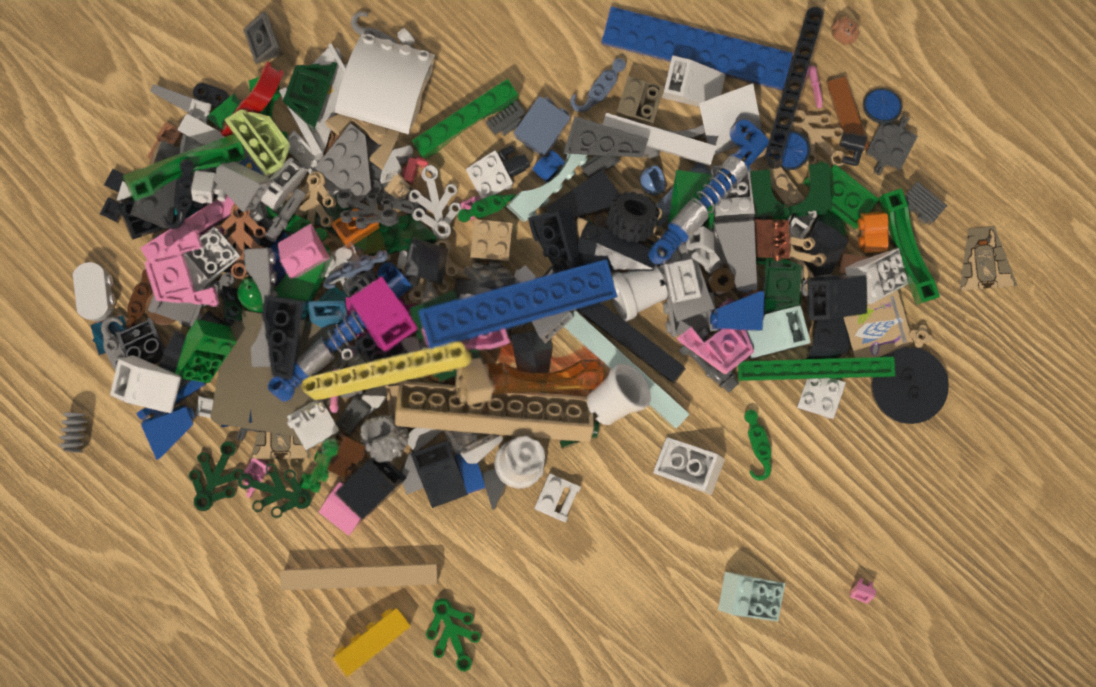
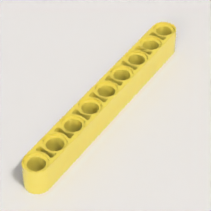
(386, 371)

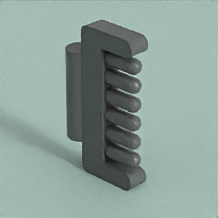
(508, 124)

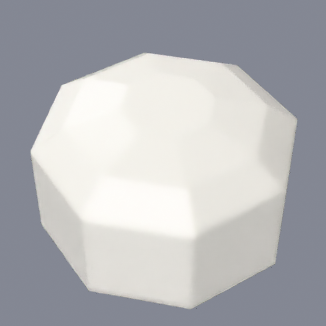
(405, 37)

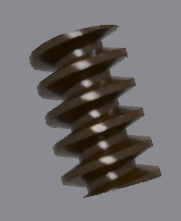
(727, 278)

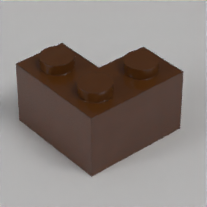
(349, 451)

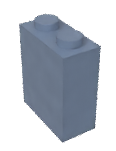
(542, 126)

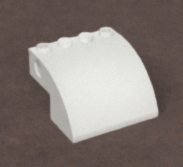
(384, 83)

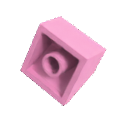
(302, 252)
(339, 513)

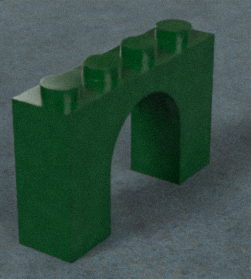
(817, 199)
(414, 314)

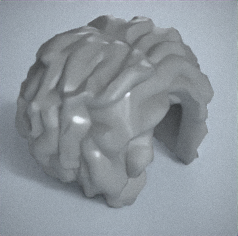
(383, 438)

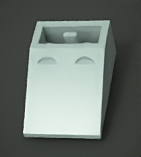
(780, 332)
(751, 596)

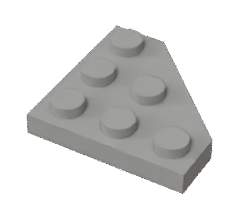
(348, 164)

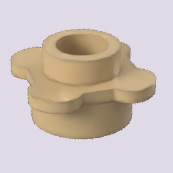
(925, 336)

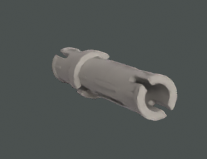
(280, 222)

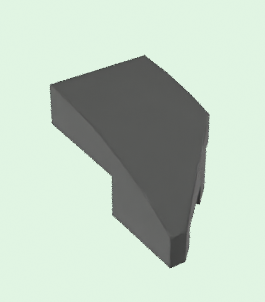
(493, 486)

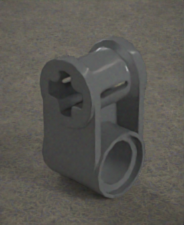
(360, 280)

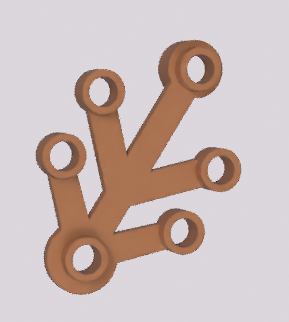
(241, 236)

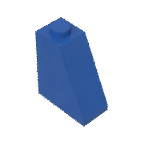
(742, 314)
(167, 428)

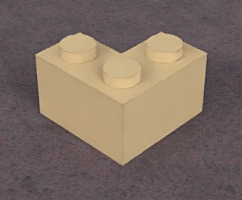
(473, 383)

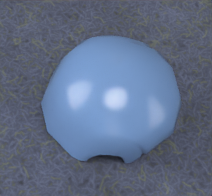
(652, 180)

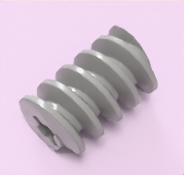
(73, 432)

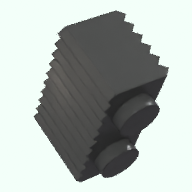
(924, 203)

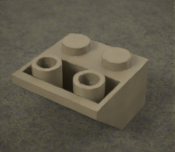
(639, 101)

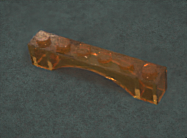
(579, 376)

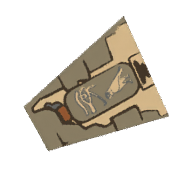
(985, 261)
(275, 446)

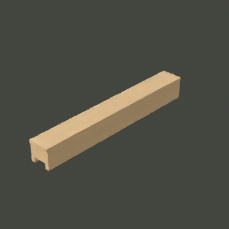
(358, 576)

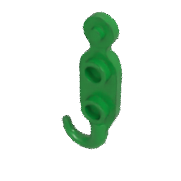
(485, 207)
(297, 223)
(759, 444)

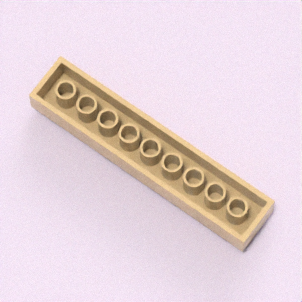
(505, 414)

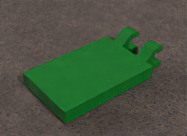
(848, 196)

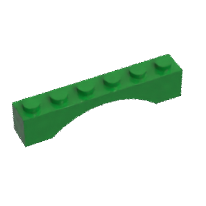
(445, 131)
(155, 176)
(918, 276)

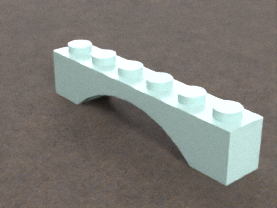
(527, 202)

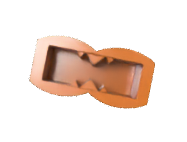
(873, 232)

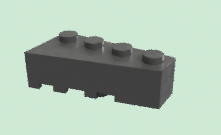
(161, 202)

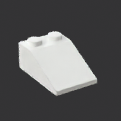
(689, 465)

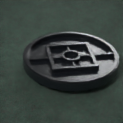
(916, 389)

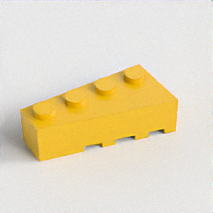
(371, 642)

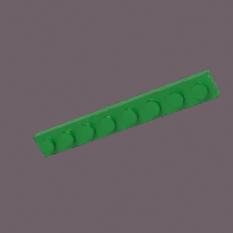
(816, 369)

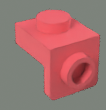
(410, 170)

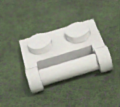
(551, 494)

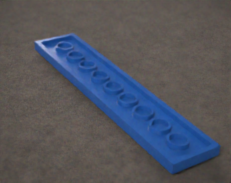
(722, 53)
(517, 304)

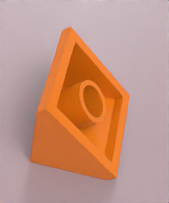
(350, 233)

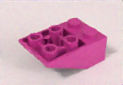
(382, 314)

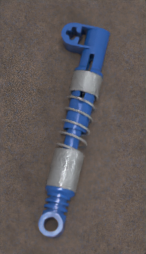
(728, 174)
(322, 352)

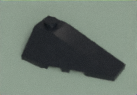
(601, 244)

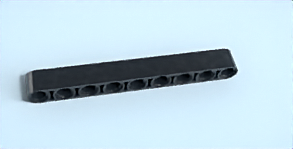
(795, 78)
(631, 339)

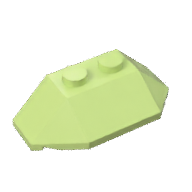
(260, 140)

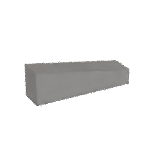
(181, 101)

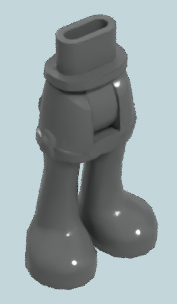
(726, 381)

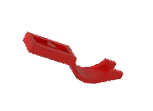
(260, 95)

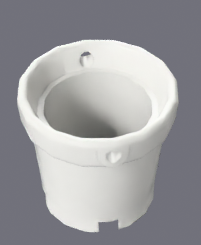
(637, 291)
(619, 394)
(520, 462)

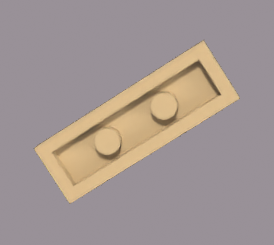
(398, 187)

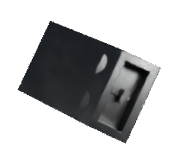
(836, 296)
(439, 474)
(370, 487)

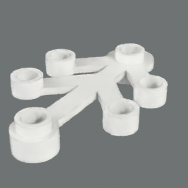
(435, 205)

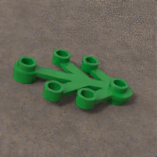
(320, 472)
(451, 630)

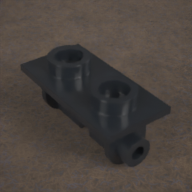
(231, 305)

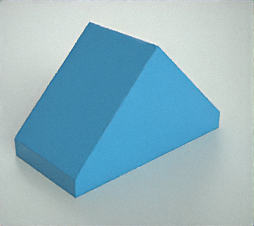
(327, 312)

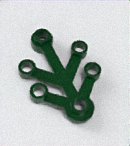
(213, 478)
(277, 491)

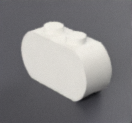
(284, 183)
(93, 291)

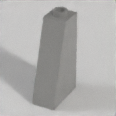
(738, 247)
(547, 326)

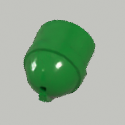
(250, 297)

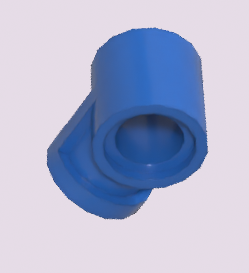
(548, 166)

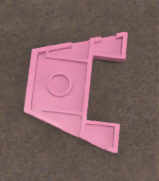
(171, 275)
(723, 349)

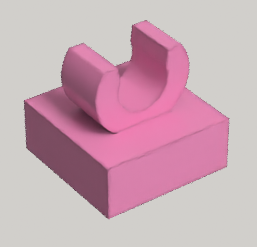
(862, 592)

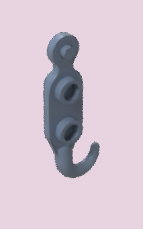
(601, 87)
(351, 269)

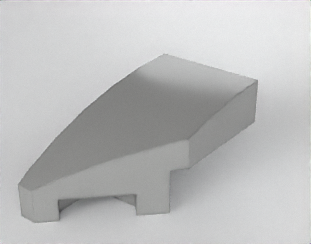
(412, 480)

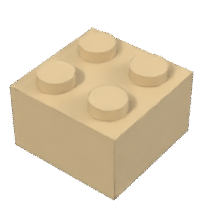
(491, 241)

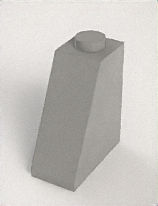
(242, 184)

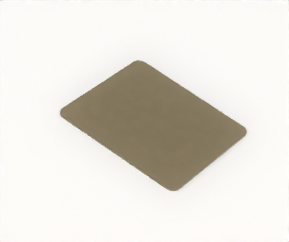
(246, 387)

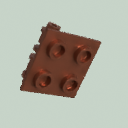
(772, 238)

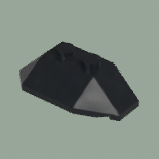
(829, 240)
(828, 339)

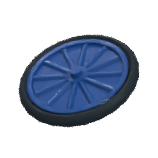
(882, 105)
(797, 152)

